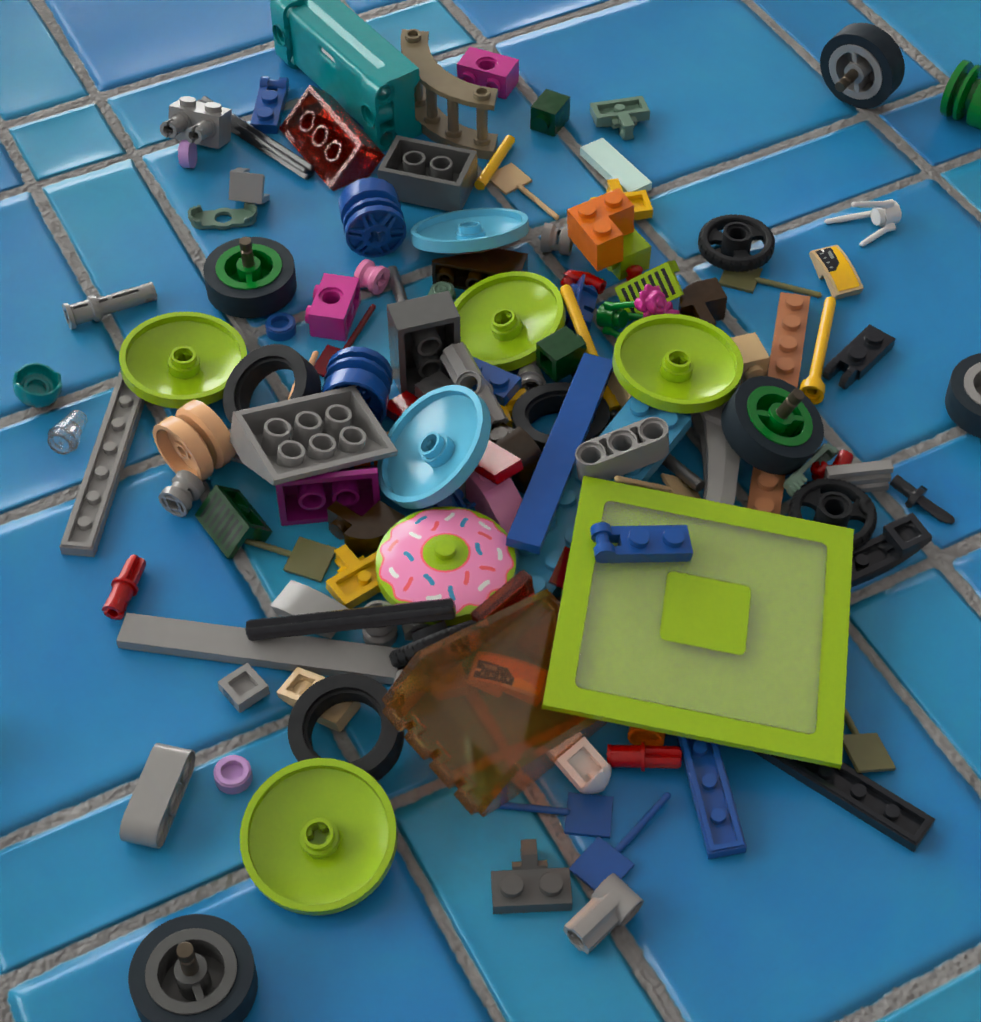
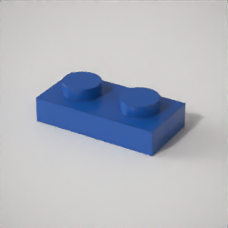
(504, 383)

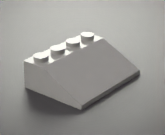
(309, 435)

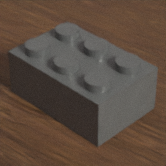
(430, 173)
(418, 335)

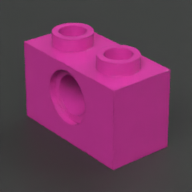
(489, 70)
(333, 307)

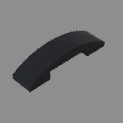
(895, 545)

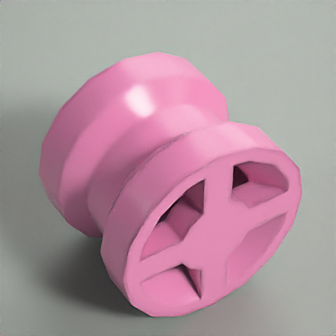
(372, 277)

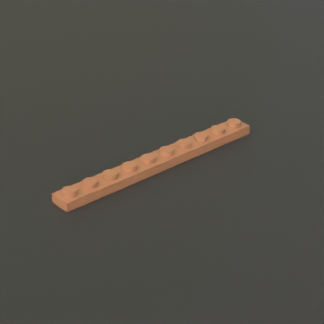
(784, 364)

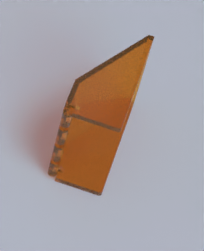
(479, 705)

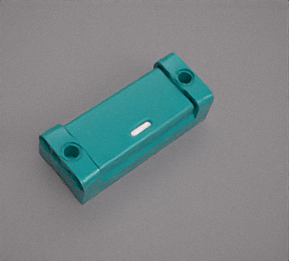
(350, 64)

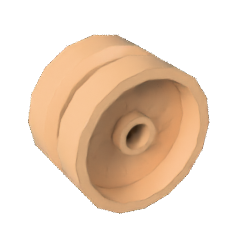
(194, 440)

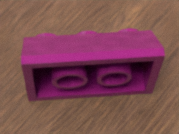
(308, 498)

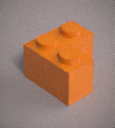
(599, 227)

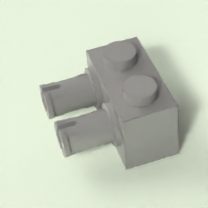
(198, 122)

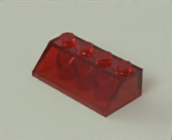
(330, 139)

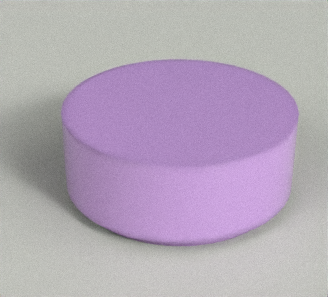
(187, 154)
(232, 774)

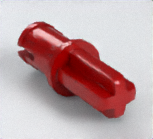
(124, 587)
(644, 756)

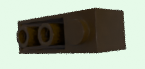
(471, 268)

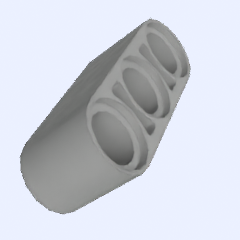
(623, 449)
(157, 795)

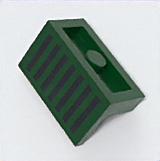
(231, 520)

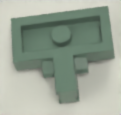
(620, 114)

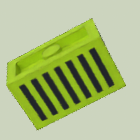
(660, 276)

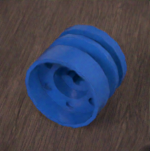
(372, 217)
(365, 370)

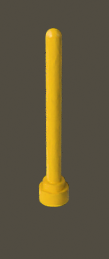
(581, 329)
(813, 385)

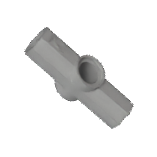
(466, 373)

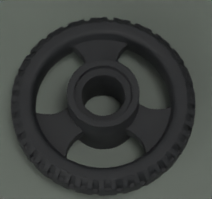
(735, 242)
(836, 506)
(424, 638)

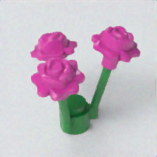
(612, 315)

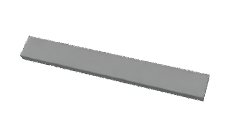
(103, 472)
(232, 646)

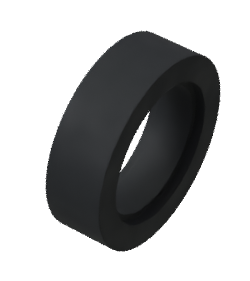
(261, 363)
(548, 400)
(337, 690)

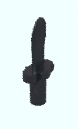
(916, 496)

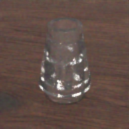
(66, 434)

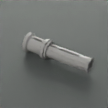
(96, 308)

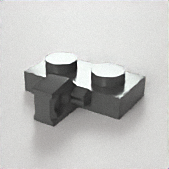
(531, 885)

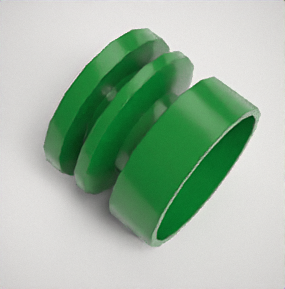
(963, 94)

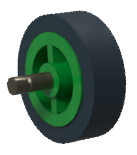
(250, 277)
(772, 425)

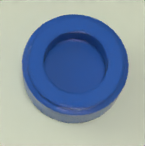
(280, 326)

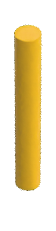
(494, 162)

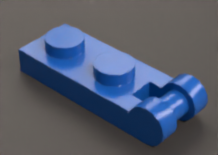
(270, 104)
(641, 543)

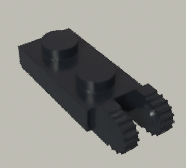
(859, 356)

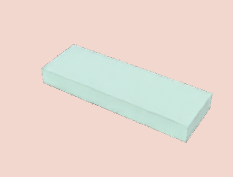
(614, 165)

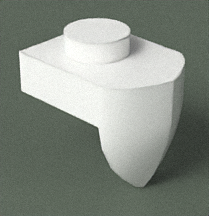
(585, 767)

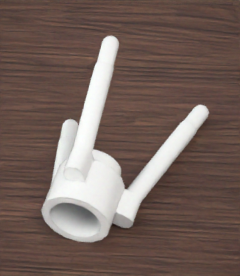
(884, 214)

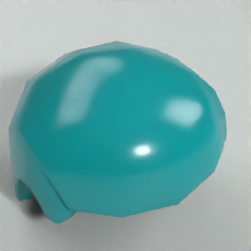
(37, 385)

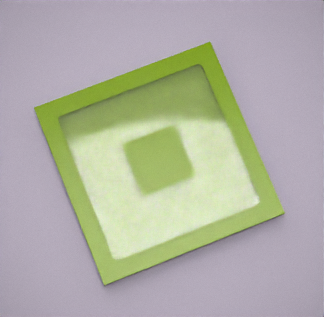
(710, 649)

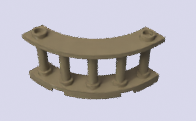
(437, 81)

